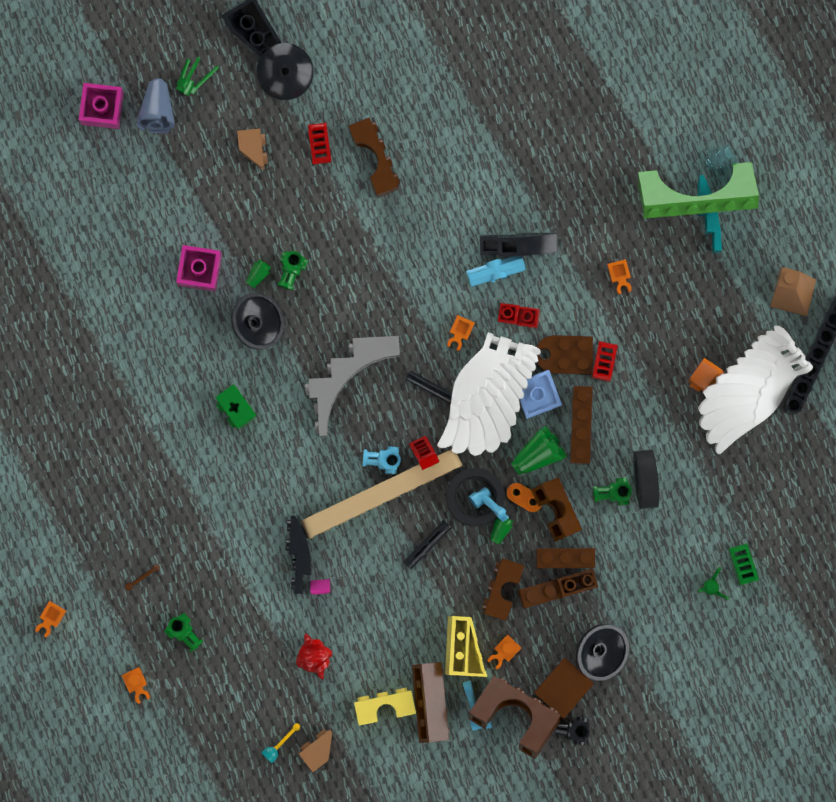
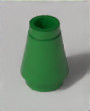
(258, 273)
(500, 530)

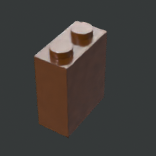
(563, 687)

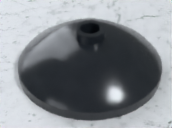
(285, 86)
(266, 317)
(610, 655)

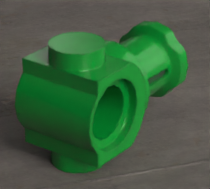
(291, 270)
(612, 492)
(184, 633)

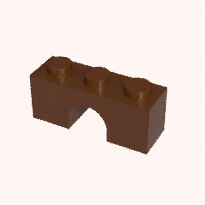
(554, 495)
(565, 558)
(506, 572)

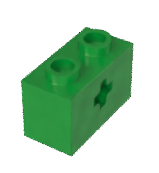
(245, 412)

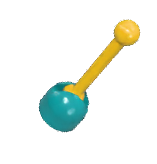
(271, 752)

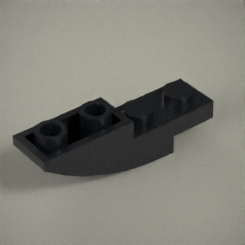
(519, 245)
(298, 546)

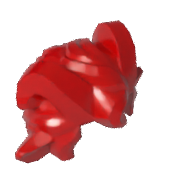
(313, 656)

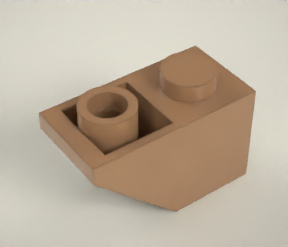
(251, 146)
(318, 752)

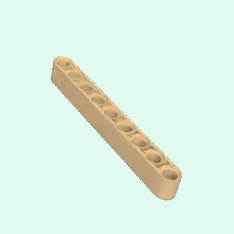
(378, 494)

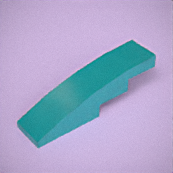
(712, 223)

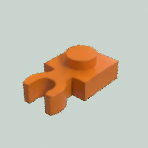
(619, 273)
(461, 330)
(52, 616)
(506, 649)
(135, 682)

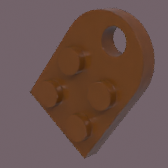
(567, 354)

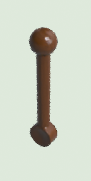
(129, 586)

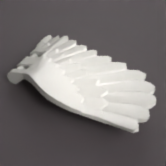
(751, 388)
(488, 396)

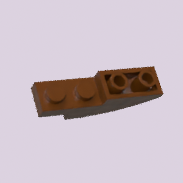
(558, 588)

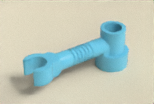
(483, 497)
(472, 700)

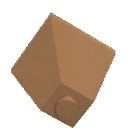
(793, 291)

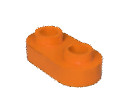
(524, 497)

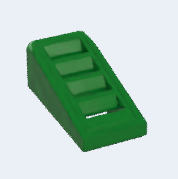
(741, 581)

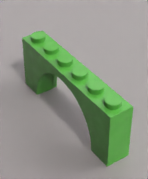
(661, 201)

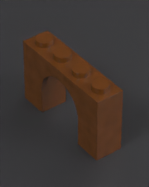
(501, 694)

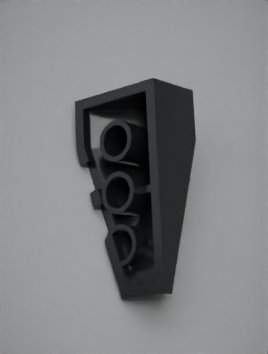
(251, 26)

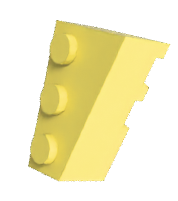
(462, 649)

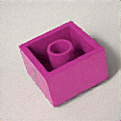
(101, 105)
(199, 268)

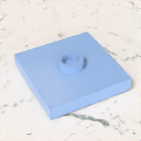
(540, 395)

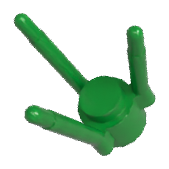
(184, 83)
(711, 586)

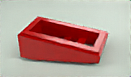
(316, 127)
(600, 376)
(424, 452)

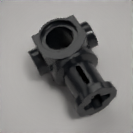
(570, 730)

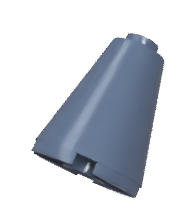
(156, 108)

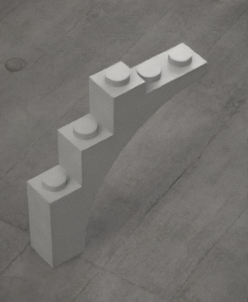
(325, 390)

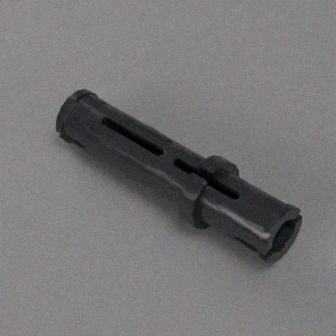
(443, 528)

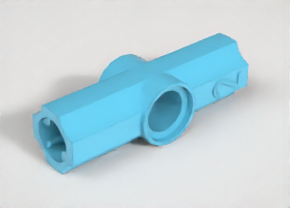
(495, 270)

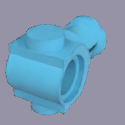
(381, 459)

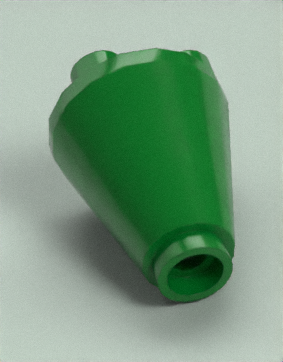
(539, 452)

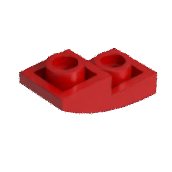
(518, 315)

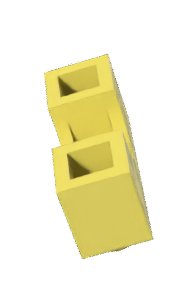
(367, 708)

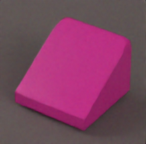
(320, 586)

